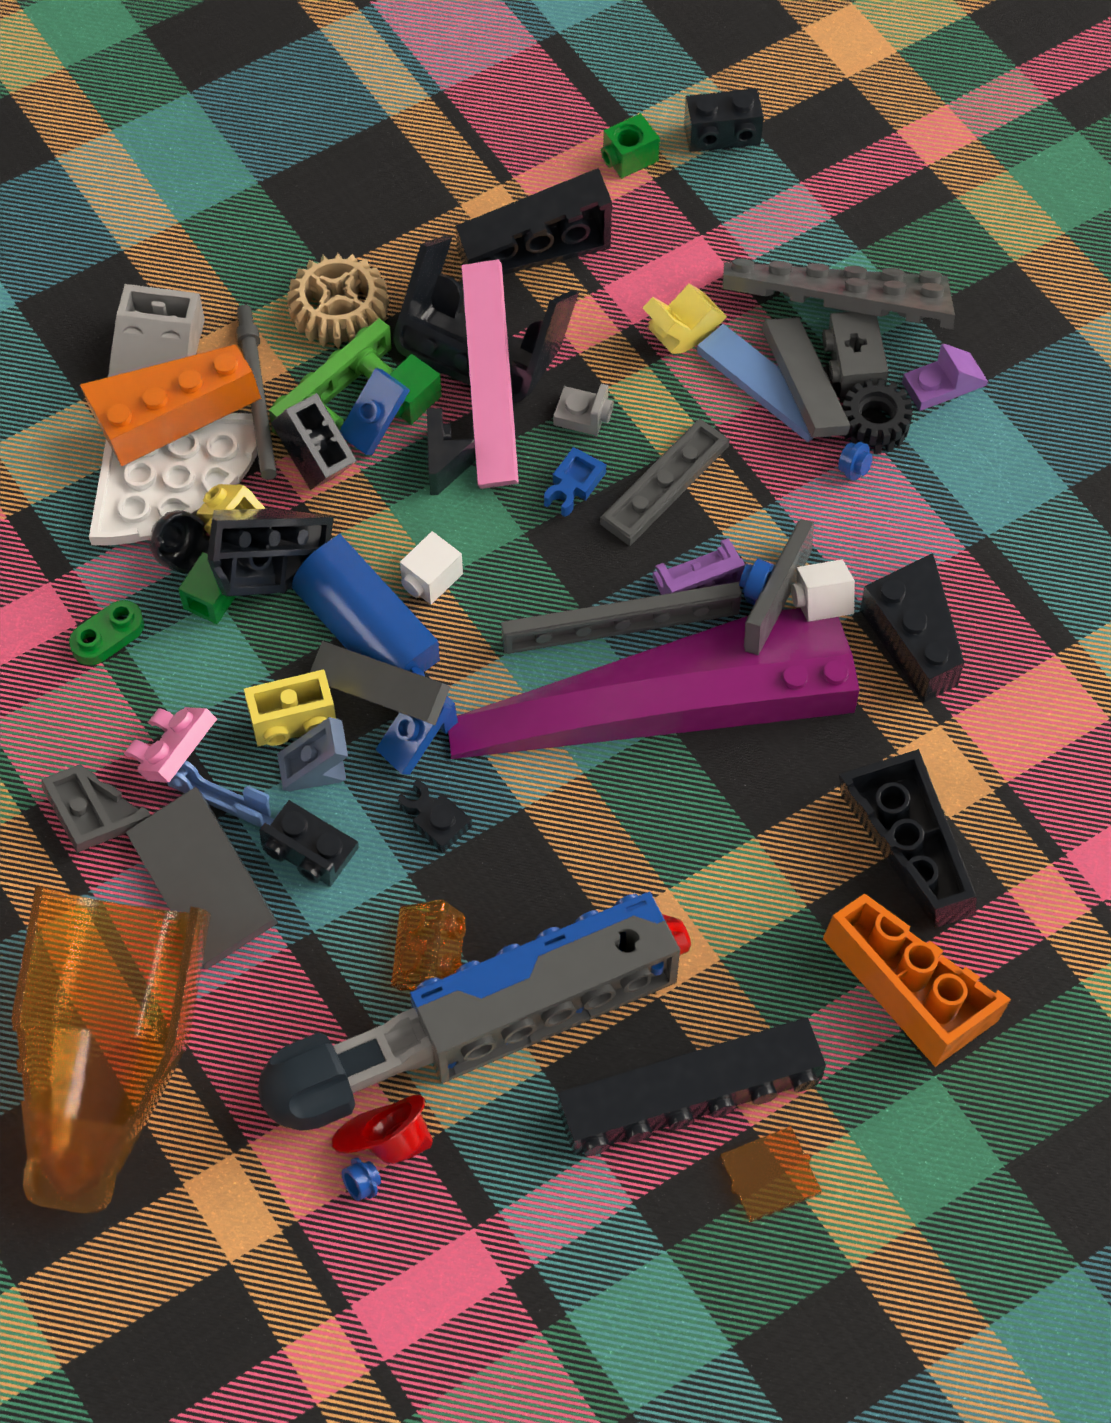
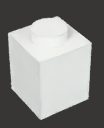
(430, 568)
(824, 590)

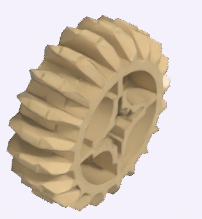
(336, 288)

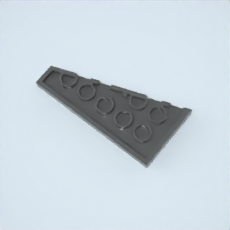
(848, 289)

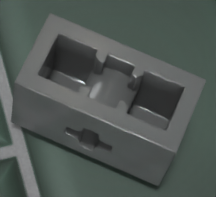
(855, 350)

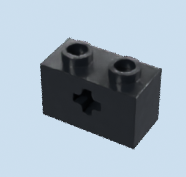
(313, 441)

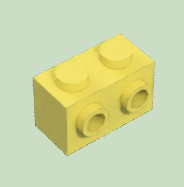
(289, 707)

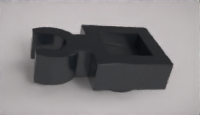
(437, 820)

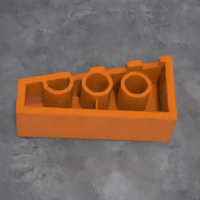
(169, 400)
(912, 980)

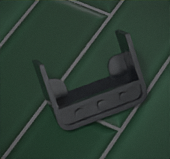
(437, 333)

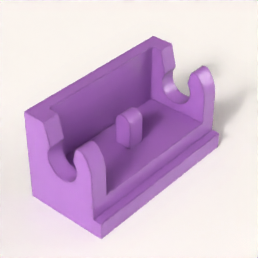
(705, 571)

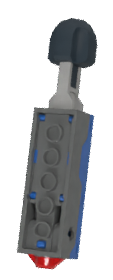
(485, 1010)

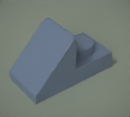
(315, 757)

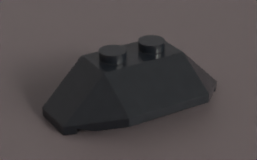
(263, 548)

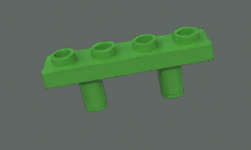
(341, 369)

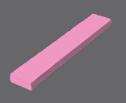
(489, 374)

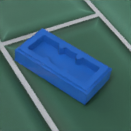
(374, 411)
(409, 739)

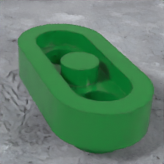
(109, 633)

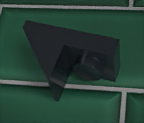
(445, 456)

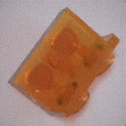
(427, 943)

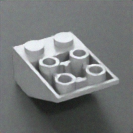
(154, 328)

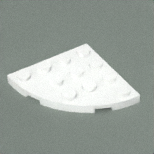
(169, 479)

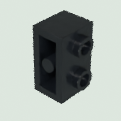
(723, 120)

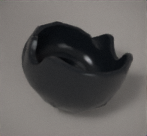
(178, 541)

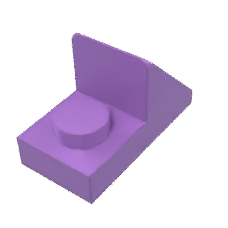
(945, 379)

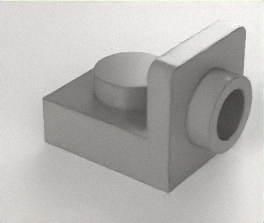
(583, 409)

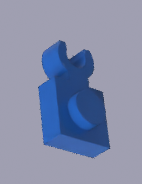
(574, 477)

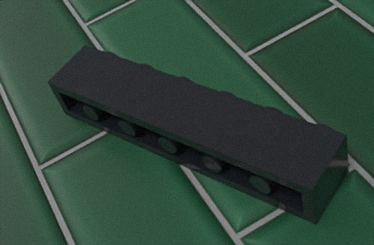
(691, 1087)

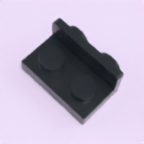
(308, 843)

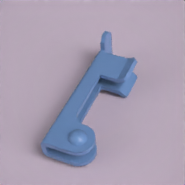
(250, 807)

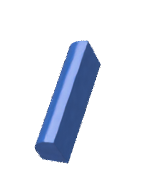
(363, 608)

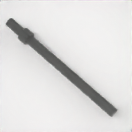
(249, 340)

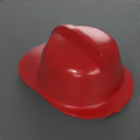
(389, 1132)

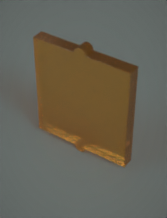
(770, 1174)

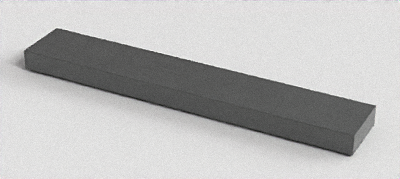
(620, 618)

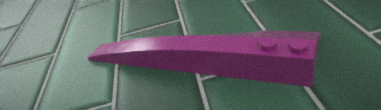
(677, 689)

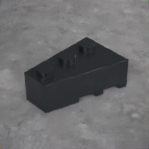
(916, 626)

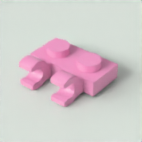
(178, 741)

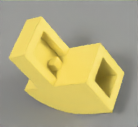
(685, 320)

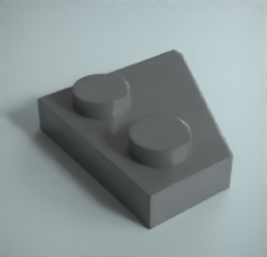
(89, 808)

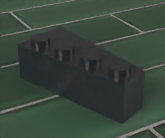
(543, 227)
(909, 827)

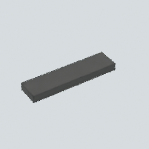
(805, 377)
(664, 482)
(778, 587)
(381, 683)

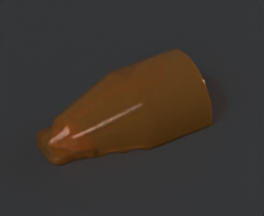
(99, 1035)

